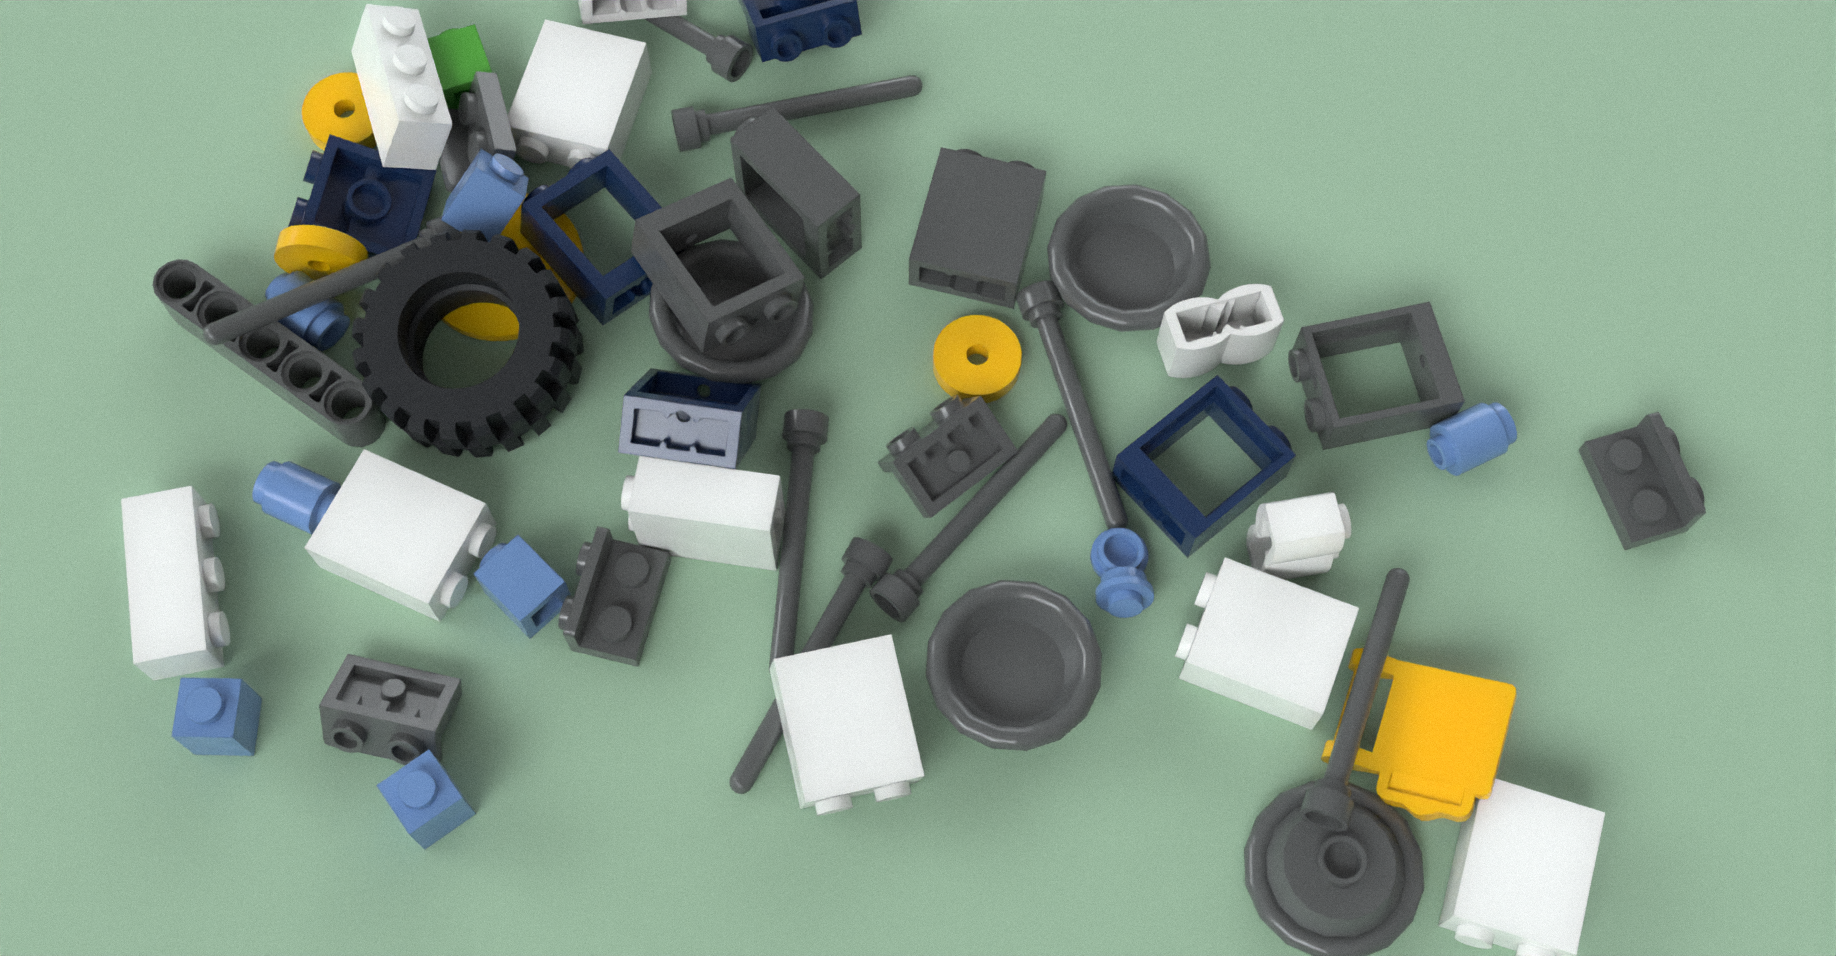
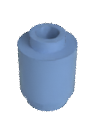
(317, 325)
(1471, 438)
(294, 494)

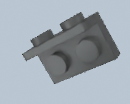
(476, 125)
(948, 453)
(1644, 482)
(613, 598)
(387, 709)

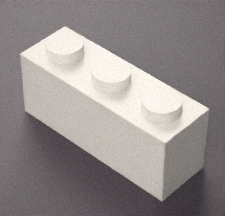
(401, 87)
(174, 583)

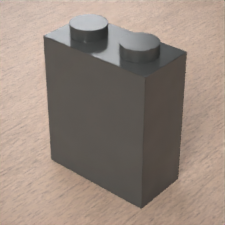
(976, 227)

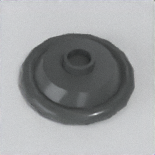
(1127, 256)
(722, 272)
(1013, 665)
(1329, 887)

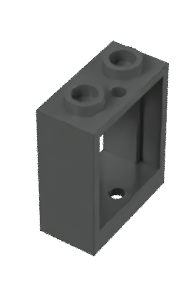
(797, 192)
(693, 221)
(1426, 358)

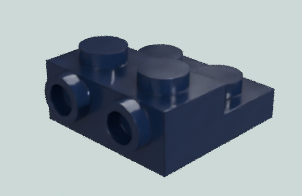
(791, 26)
(362, 197)

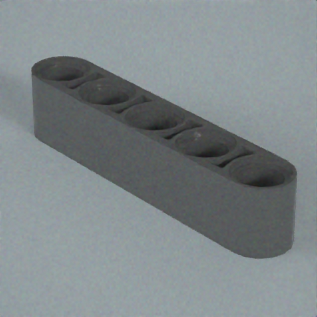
(285, 369)

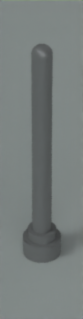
(727, 55)
(696, 127)
(317, 290)
(1042, 307)
(805, 433)
(862, 567)
(899, 592)
(1329, 801)

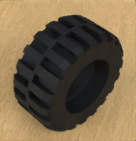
(423, 292)

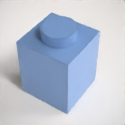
(486, 195)
(522, 585)
(217, 716)
(426, 799)

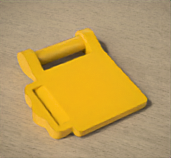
(1435, 739)

